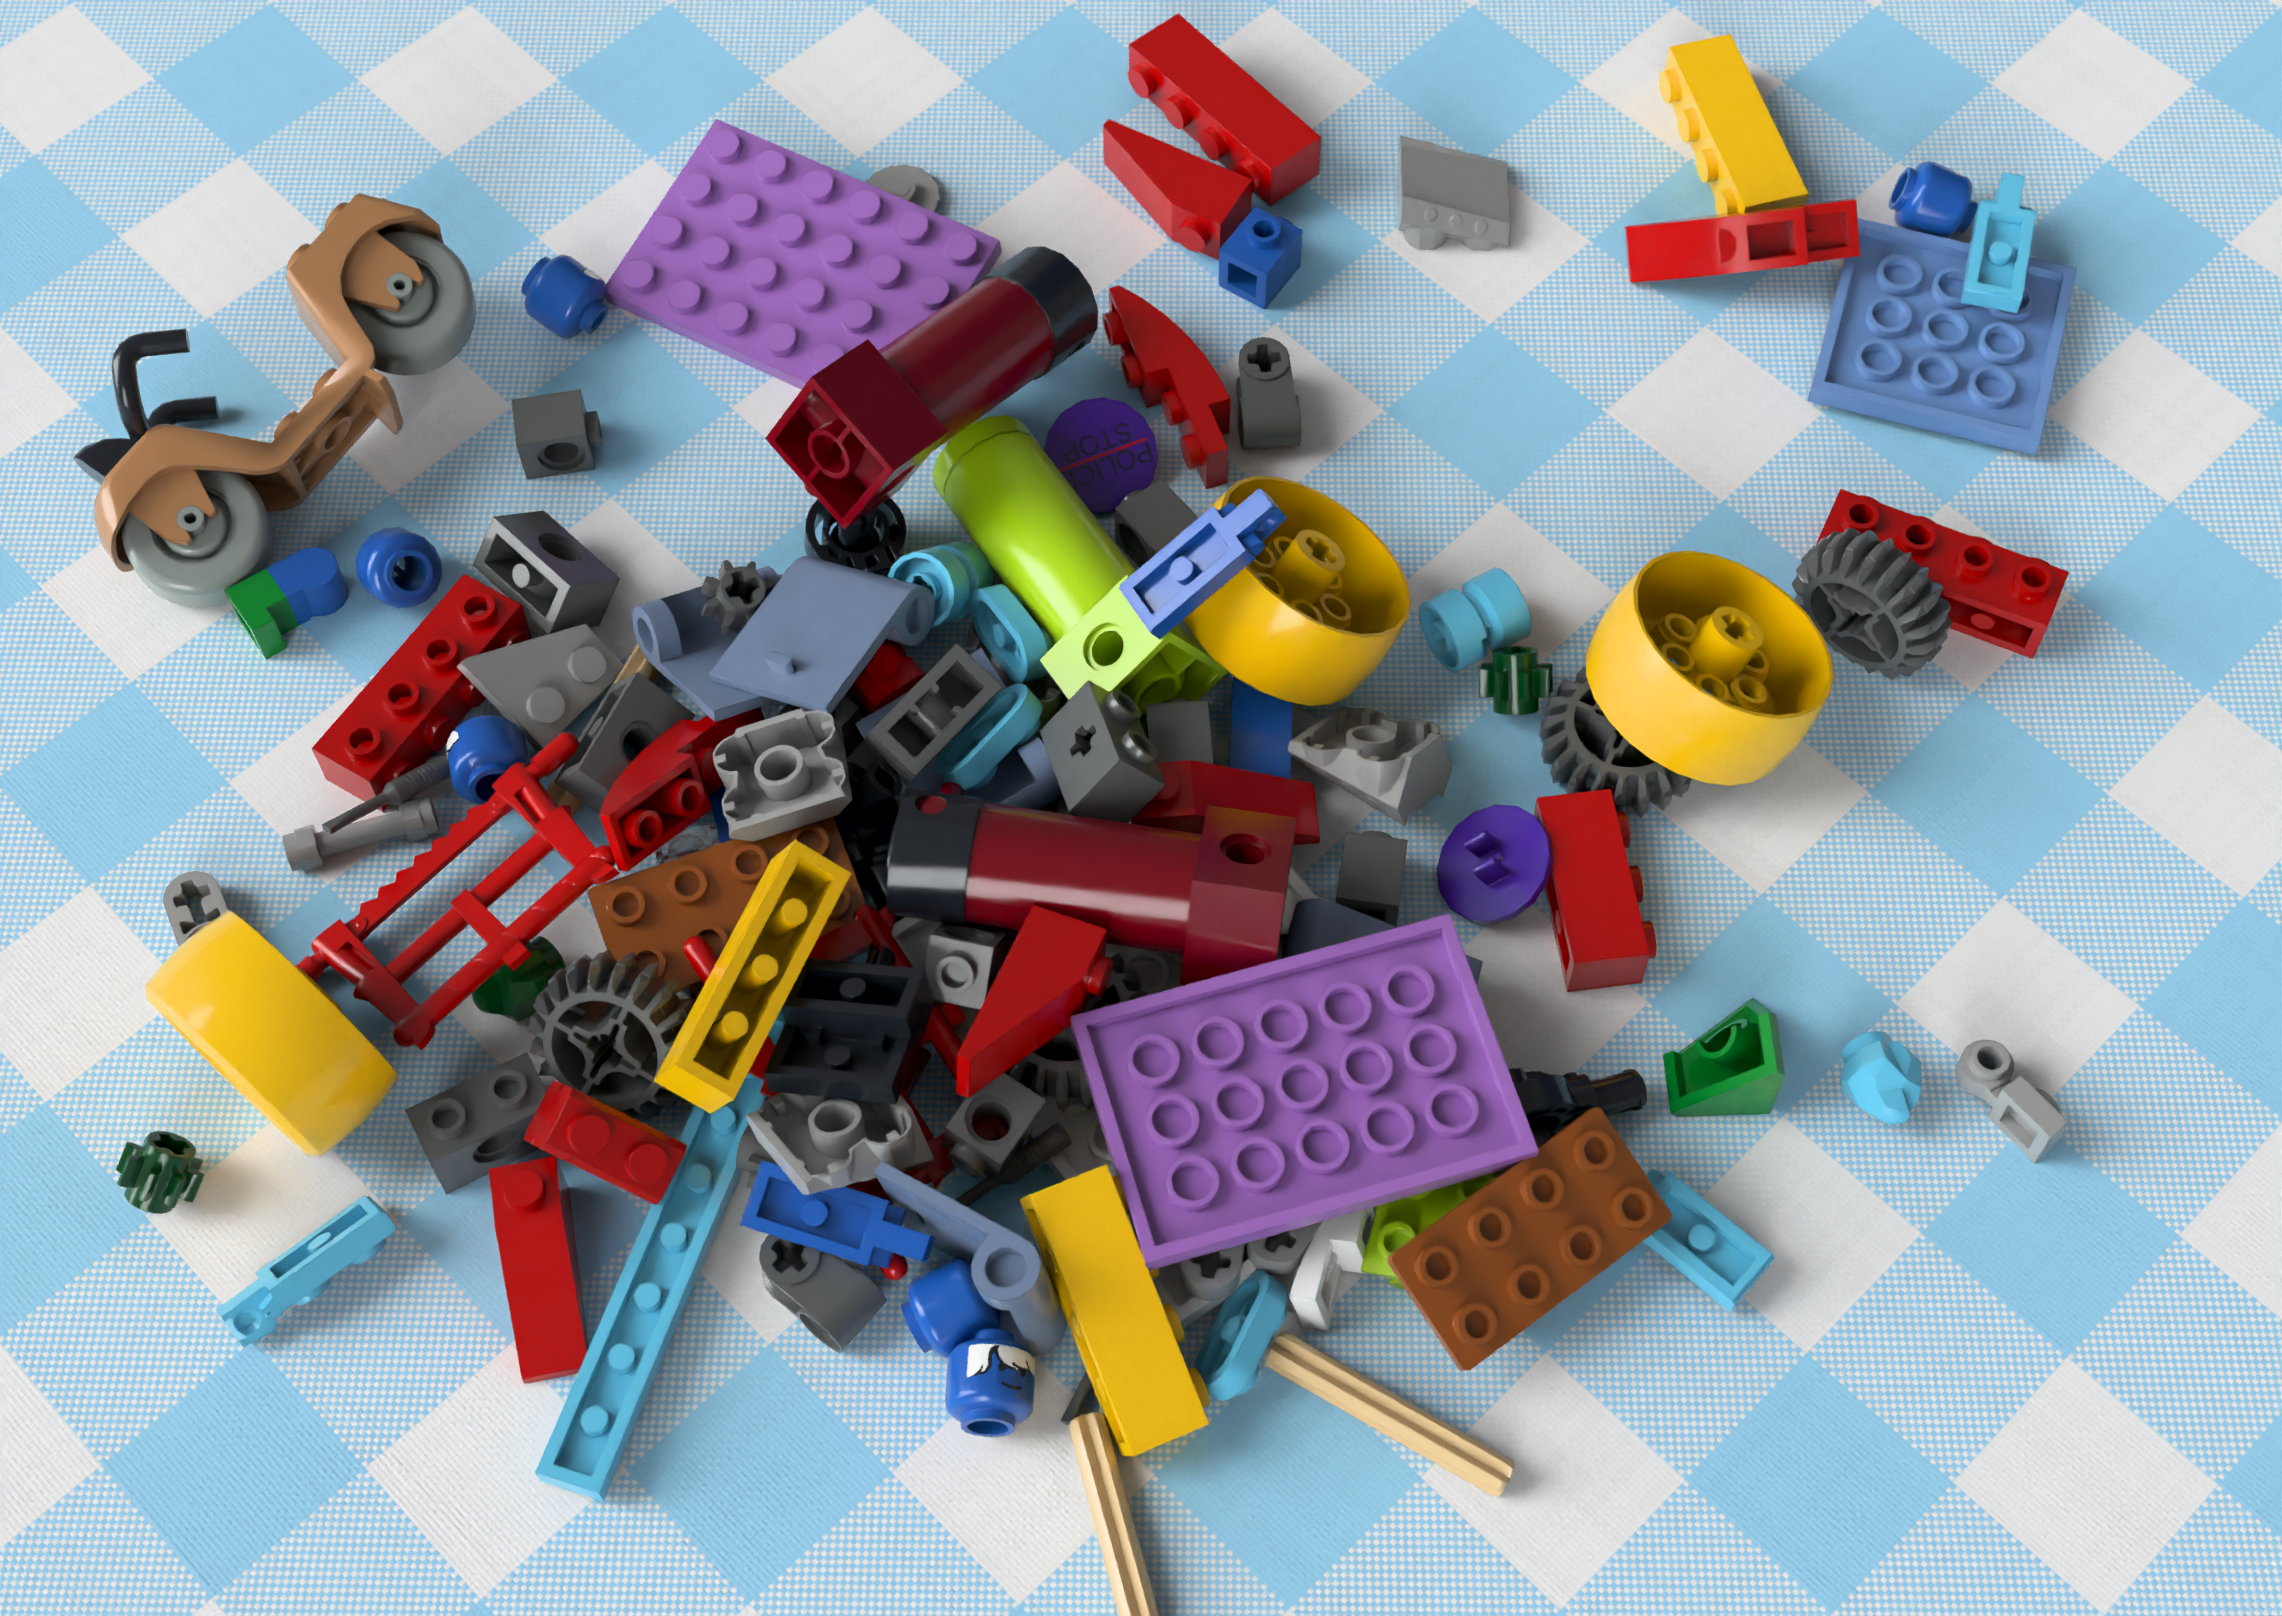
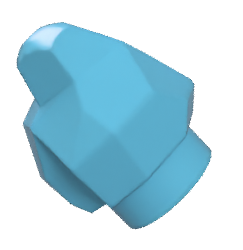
(1881, 1077)

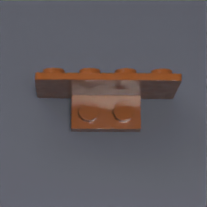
(704, 897)
(1529, 1239)

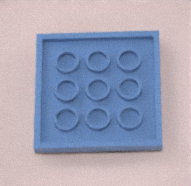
(1922, 359)

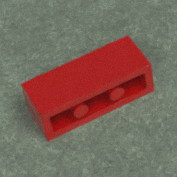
(1594, 892)

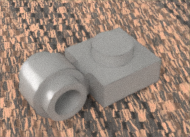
(2018, 1109)

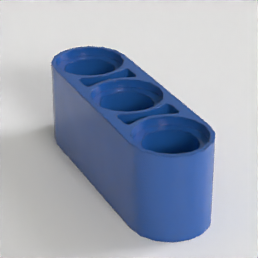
(1260, 731)

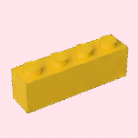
(1729, 128)
(752, 977)
(1116, 1312)

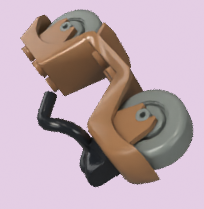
(197, 502)

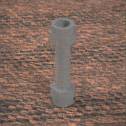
(307, 848)

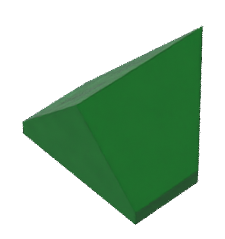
(1729, 1067)

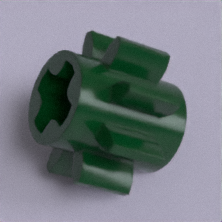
(1515, 680)
(160, 1172)

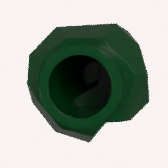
(515, 991)

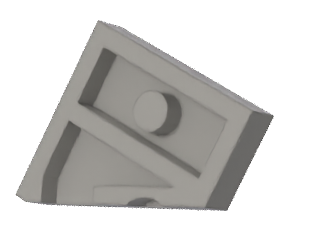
(544, 680)

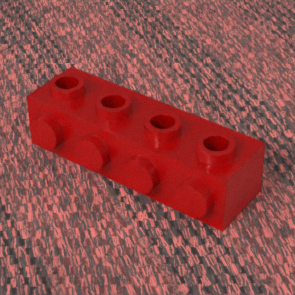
(1223, 109)
(1989, 588)
(418, 691)

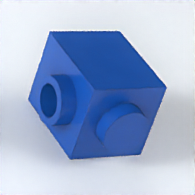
(1260, 257)

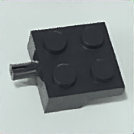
(851, 1029)

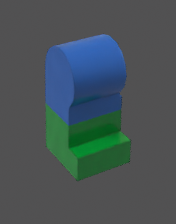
(288, 596)

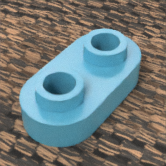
(1010, 633)
(1000, 725)
(1241, 1335)

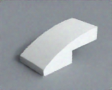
(1335, 1248)

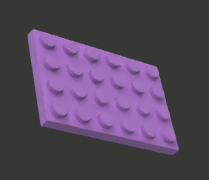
(790, 259)
(1300, 1090)

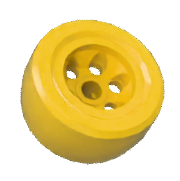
(1312, 604)
(1729, 637)
(271, 1033)

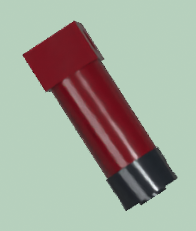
(882, 412)
(1151, 887)

